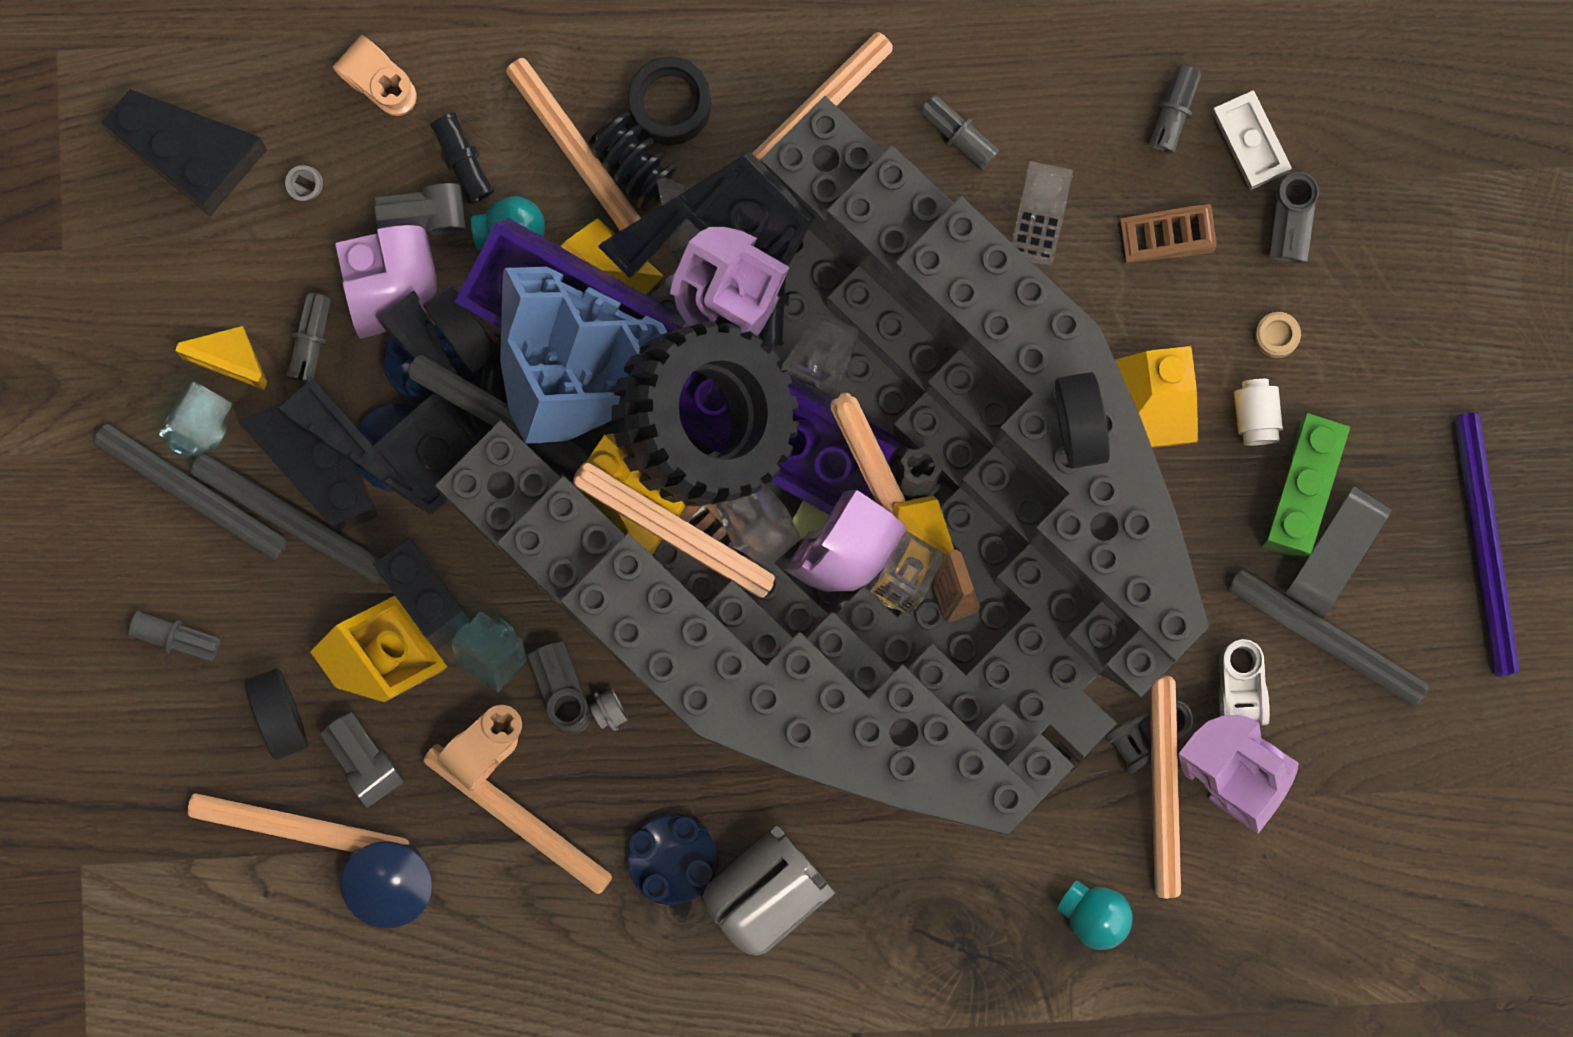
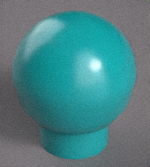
(513, 207)
(1097, 915)

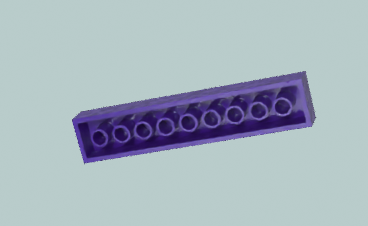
(820, 459)

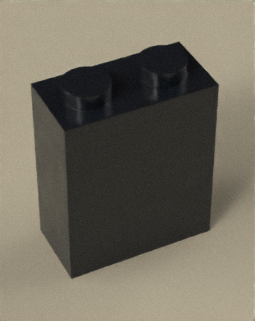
(421, 593)

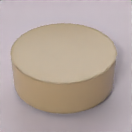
(1277, 335)

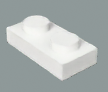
(1251, 140)

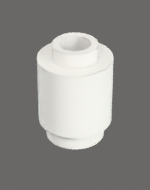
(1258, 412)

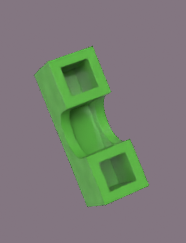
(1306, 487)

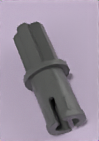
(1175, 109)
(960, 132)
(309, 336)
(174, 637)

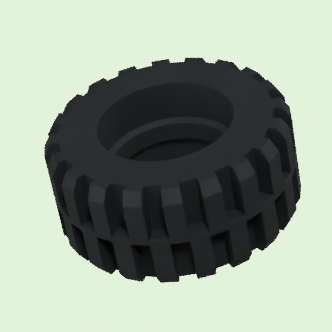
(757, 403)

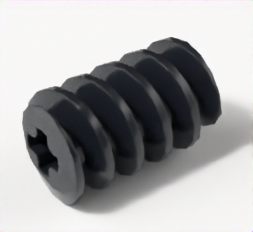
(631, 159)

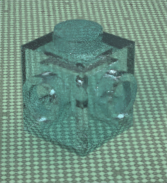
(196, 421)
(489, 650)

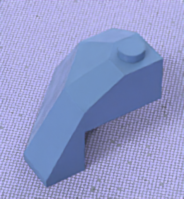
(563, 353)

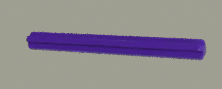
(1486, 544)

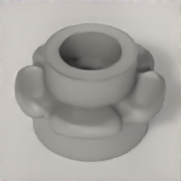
(608, 710)

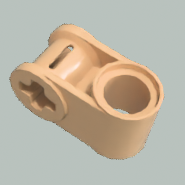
(372, 73)
(478, 750)

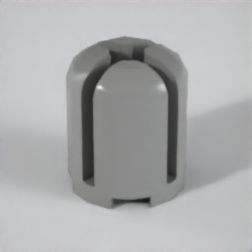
(765, 893)

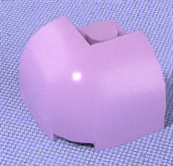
(383, 271)
(727, 280)
(849, 545)
(1239, 769)

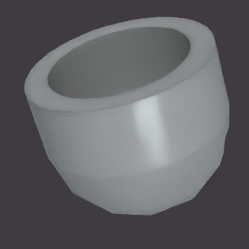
(300, 191)

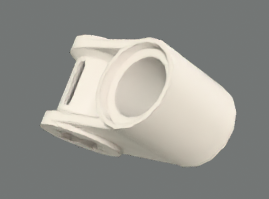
(1244, 687)

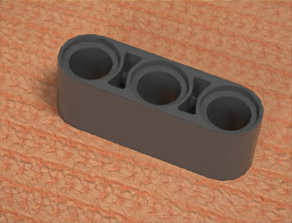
(1338, 551)

